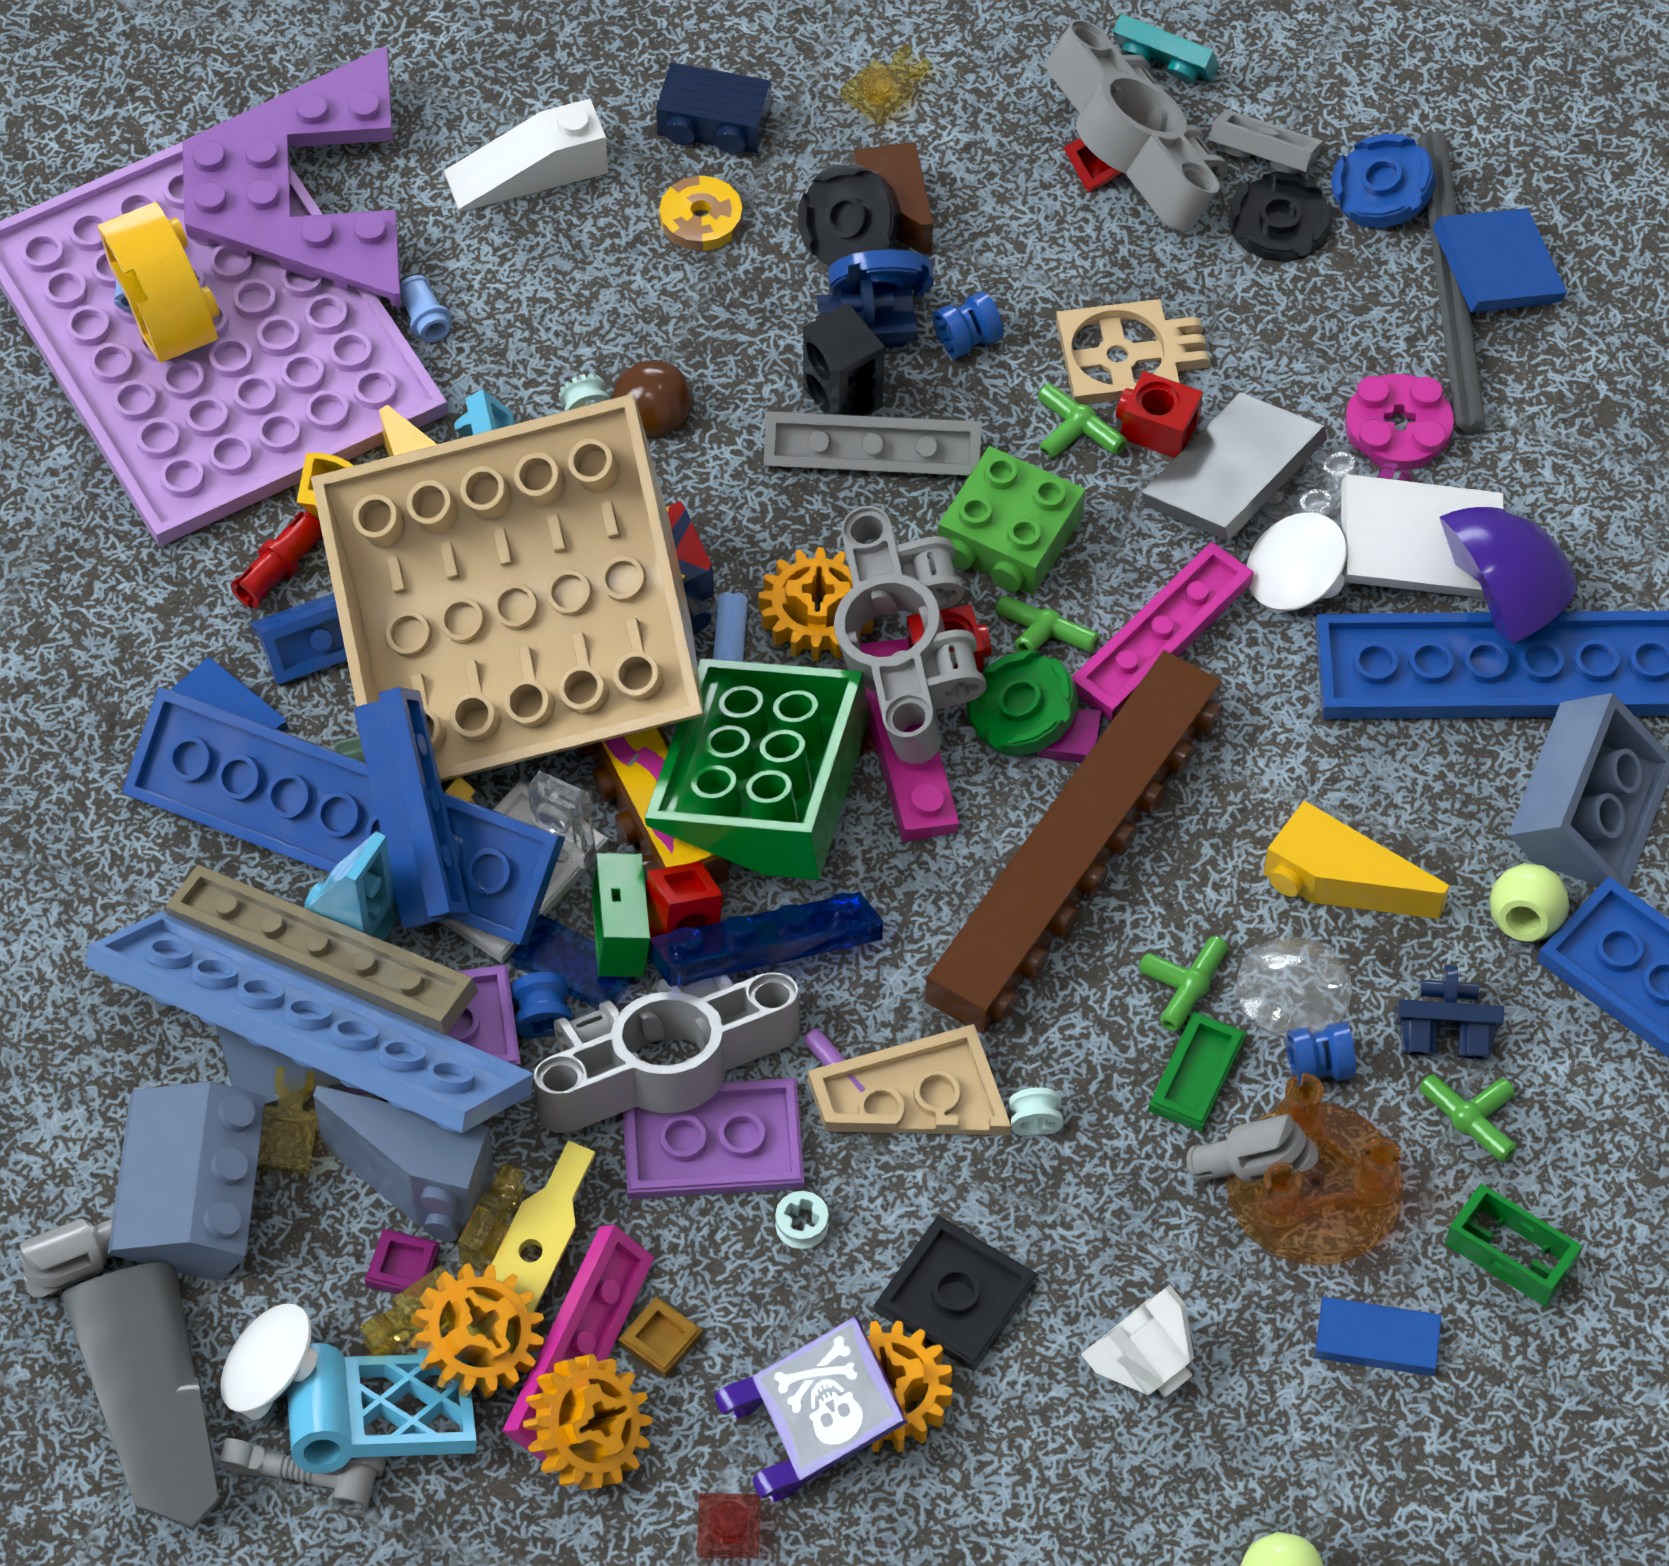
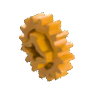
(790, 601)
(486, 1351)
(913, 1374)
(572, 1398)

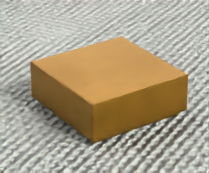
(660, 1337)

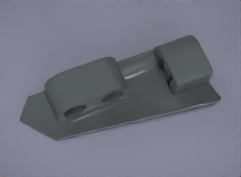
(147, 1387)

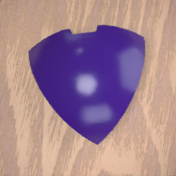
(1517, 565)

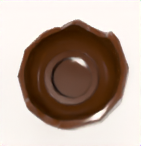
(661, 396)

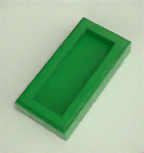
(1197, 1071)

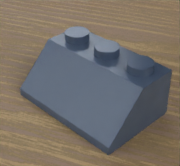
(1592, 792)
(188, 1177)

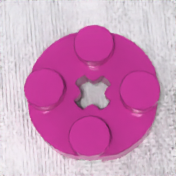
(1404, 394)

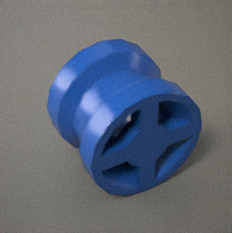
(539, 1003)

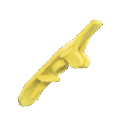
(542, 1221)

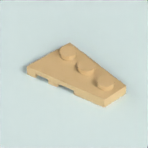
(914, 1088)

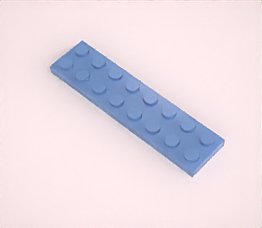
(311, 1022)

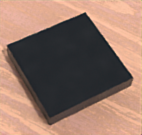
(956, 1292)

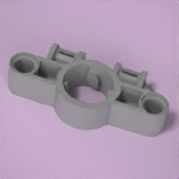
(1136, 125)
(918, 680)
(604, 1076)

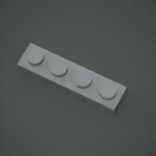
(871, 443)

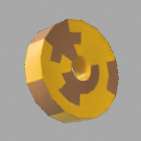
(701, 194)

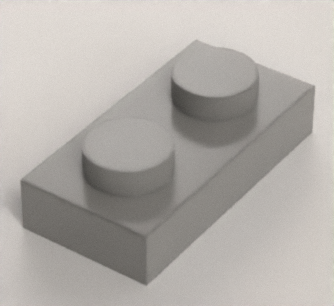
(1247, 136)

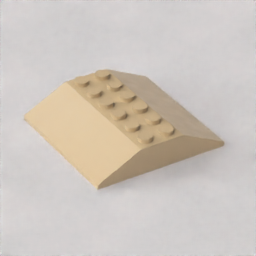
(515, 587)

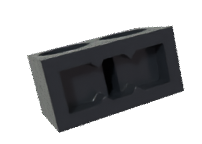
(843, 363)

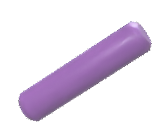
(826, 1052)

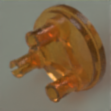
(1356, 1191)

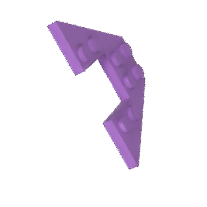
(242, 191)

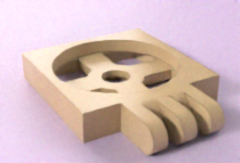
(1177, 346)

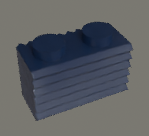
(713, 108)

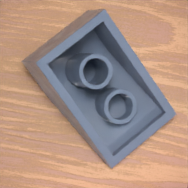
(409, 1159)

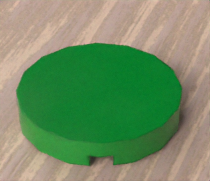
(1024, 704)

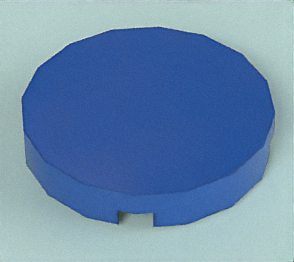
(1383, 181)
(885, 268)

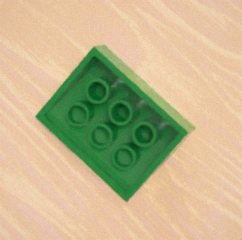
(763, 765)

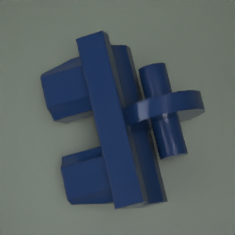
(885, 312)
(1474, 1021)

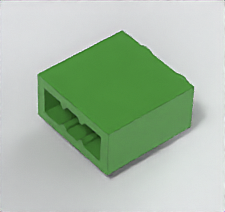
(1012, 520)

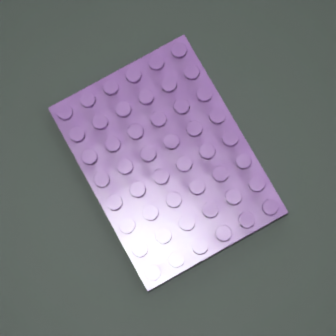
(232, 419)

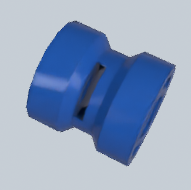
(968, 325)
(1322, 1052)

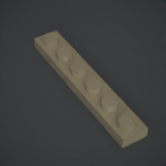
(324, 949)

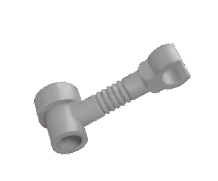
(351, 1483)

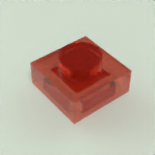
(728, 1526)

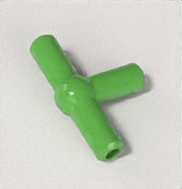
(1078, 420)
(1044, 625)
(1190, 983)
(1472, 1115)

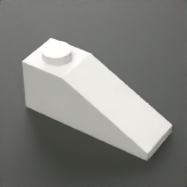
(534, 156)

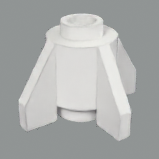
(1147, 1346)

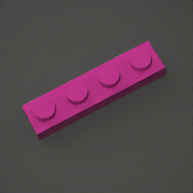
(1164, 623)
(918, 790)
(588, 1317)

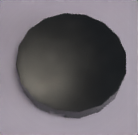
(848, 213)
(1278, 232)

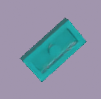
(1184, 58)

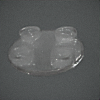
(1312, 487)
(1293, 986)

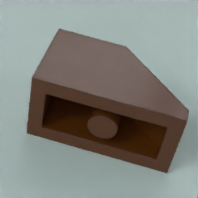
(903, 171)

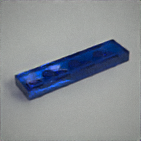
(765, 938)

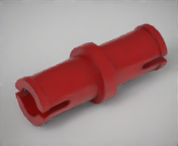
(277, 559)

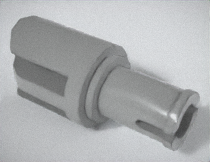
(1252, 1150)
(64, 1256)

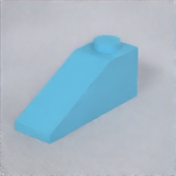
(359, 890)

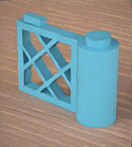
(330, 1418)

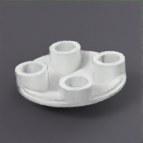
(1298, 562)
(267, 1360)

